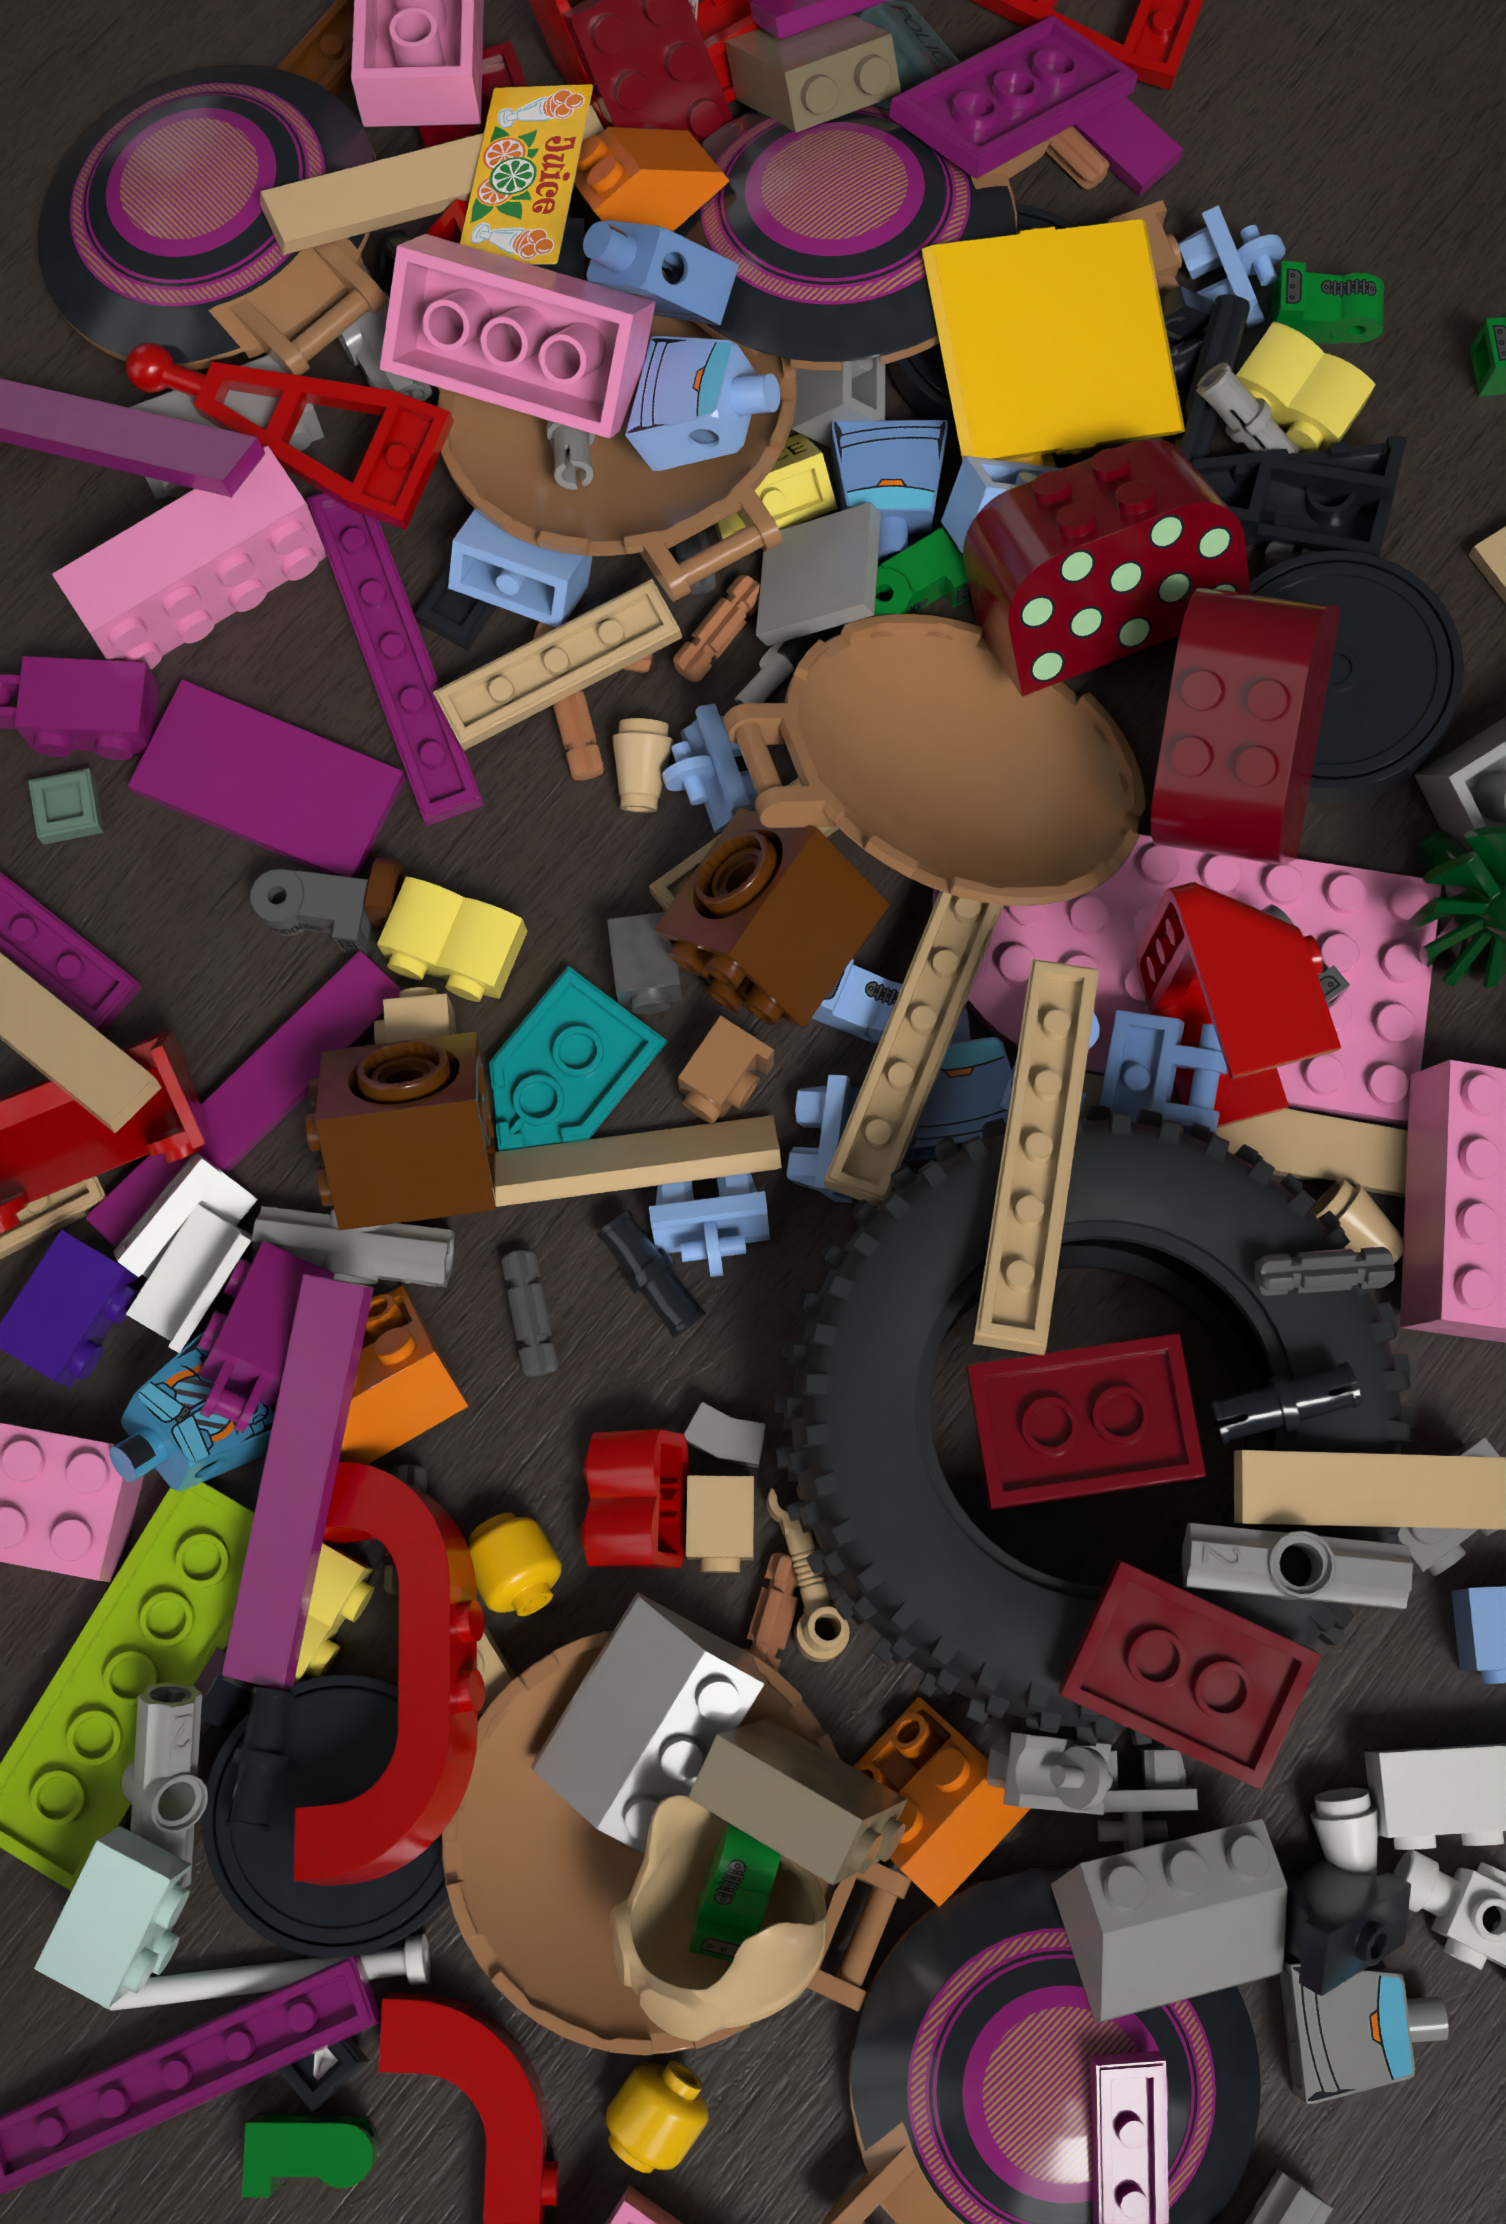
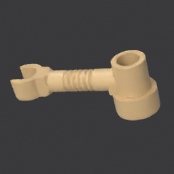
(813, 1591)

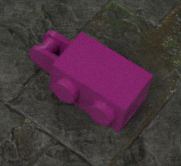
(82, 706)
(254, 1337)

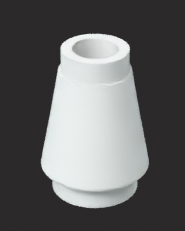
(1347, 1829)

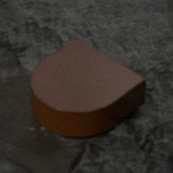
(382, 891)

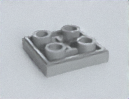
(820, 575)

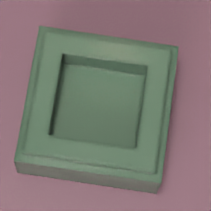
(66, 806)

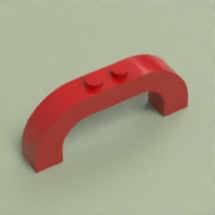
(436, 1686)
(485, 2061)

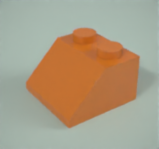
(646, 176)

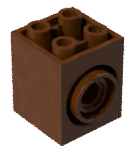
(771, 919)
(403, 1131)

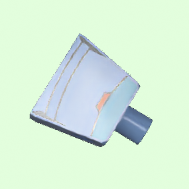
(696, 401)

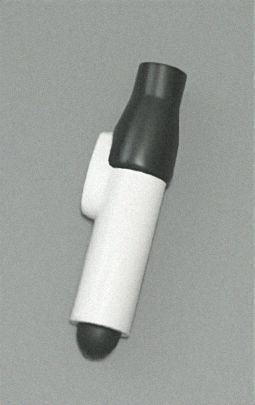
(776, 667)

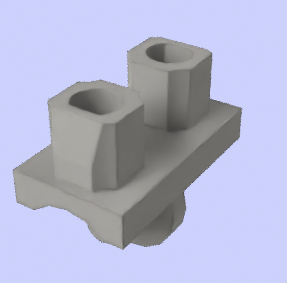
(1051, 1773)
(1161, 1790)

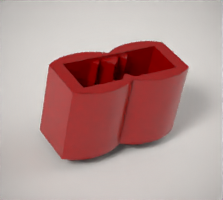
(635, 1499)

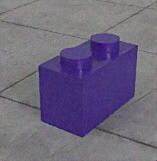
(67, 1310)

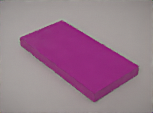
(1013, 96)
(267, 781)

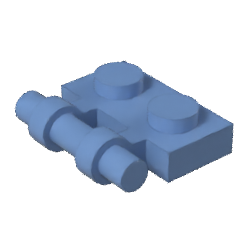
(1144, 1067)

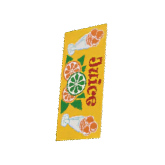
(527, 172)

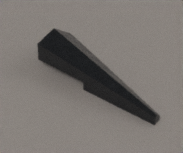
(1311, 498)

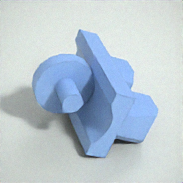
(1215, 248)
(709, 770)
(827, 1109)
(711, 1225)

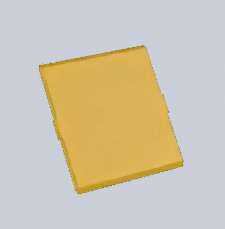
(1053, 340)

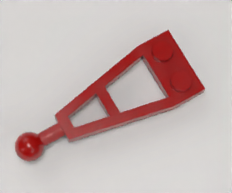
(1153, 42)
(393, 466)

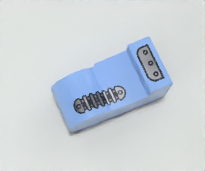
(859, 1003)

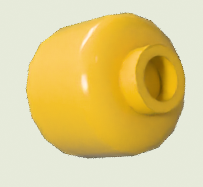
(513, 1564)
(656, 2116)

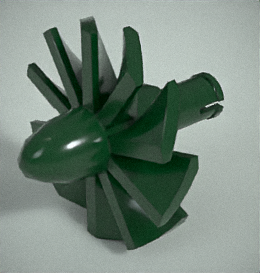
(1475, 897)

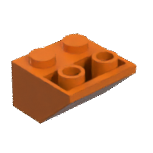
(399, 1382)
(950, 1807)

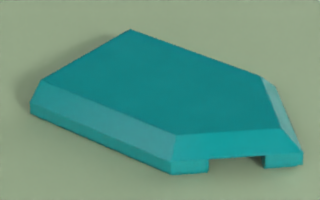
(567, 1065)

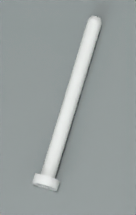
(408, 1960)

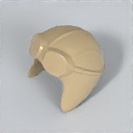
(653, 1929)

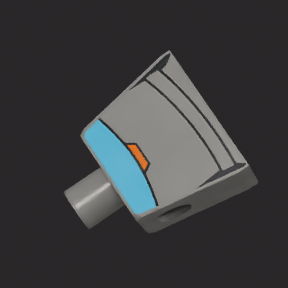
(1355, 2033)

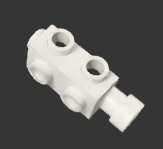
(1459, 1906)

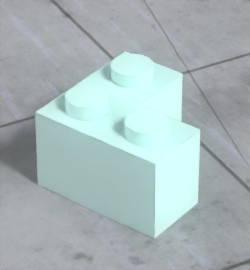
(117, 1919)

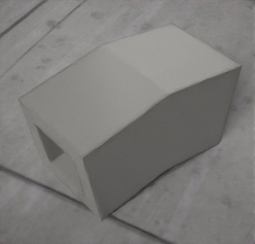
(726, 1437)

